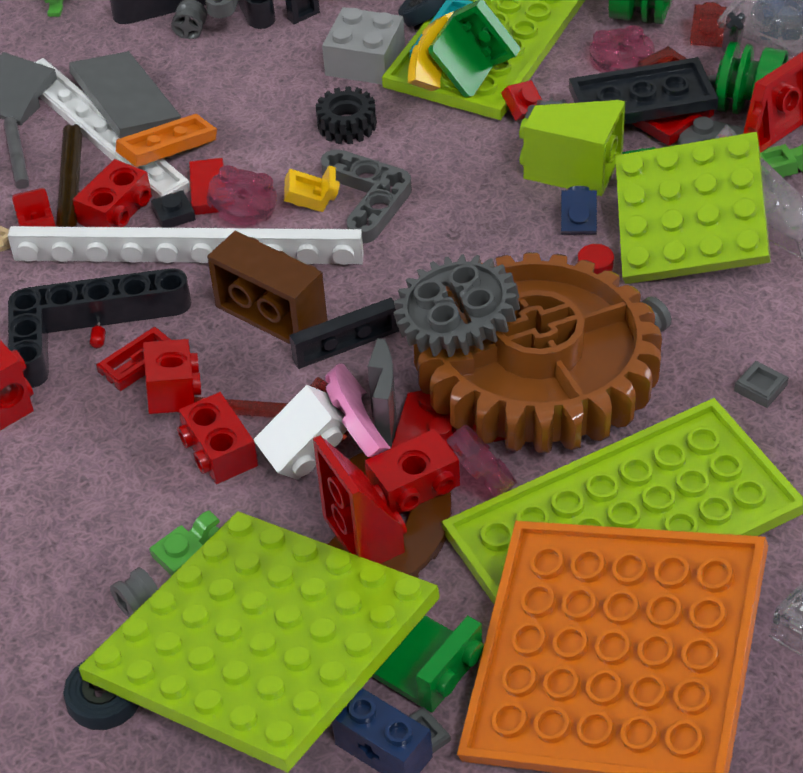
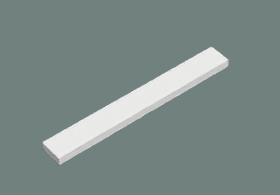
(78, 109)

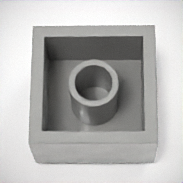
(363, 44)

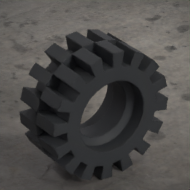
(356, 104)

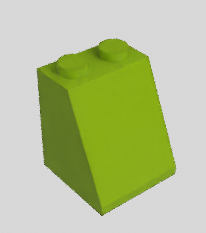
(573, 143)

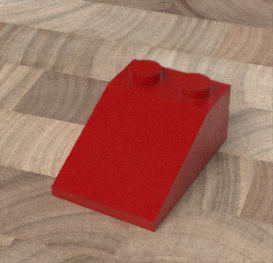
(356, 507)

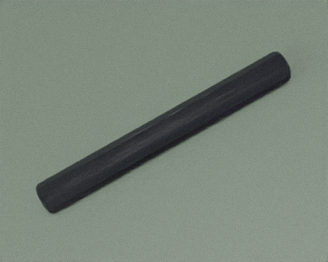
(733, 29)

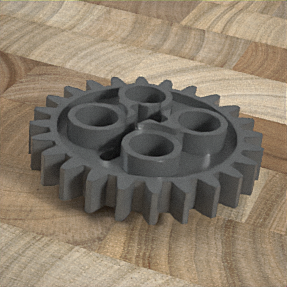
(433, 320)

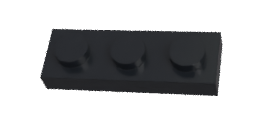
(343, 333)

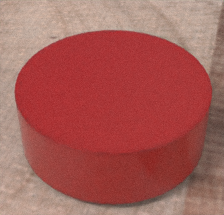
(598, 254)

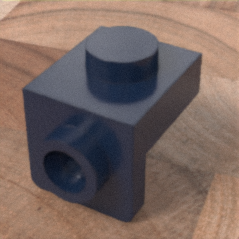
(578, 211)

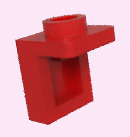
(33, 208)

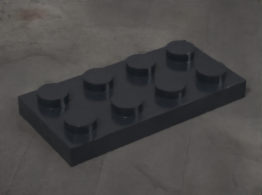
(650, 90)

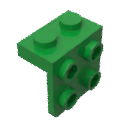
(471, 46)
(432, 661)

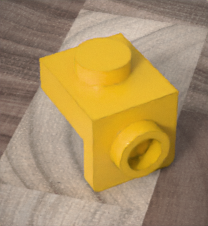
(309, 190)

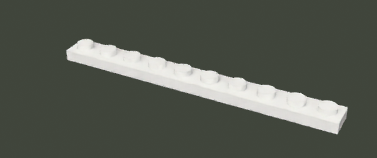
(177, 244)

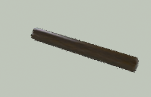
(69, 175)

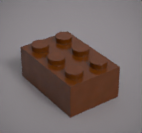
(266, 287)

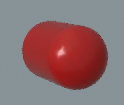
(97, 336)

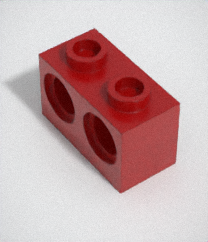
(112, 196)
(217, 438)

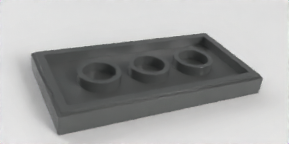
(123, 93)

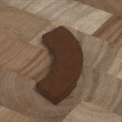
(423, 536)

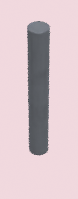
(16, 153)

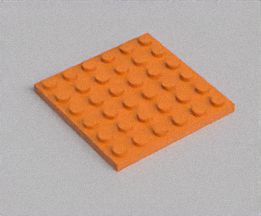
(615, 651)

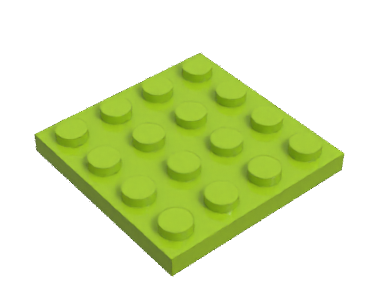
(692, 208)

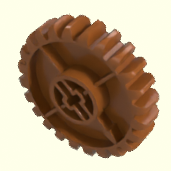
(563, 370)

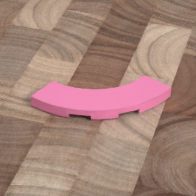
(346, 395)

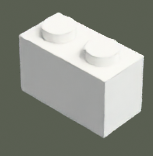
(290, 435)

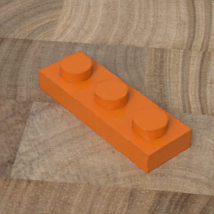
(166, 140)

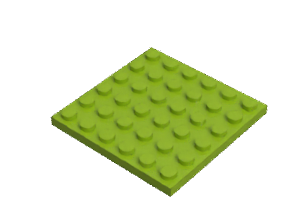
(261, 638)

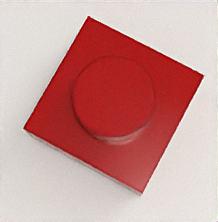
(519, 97)

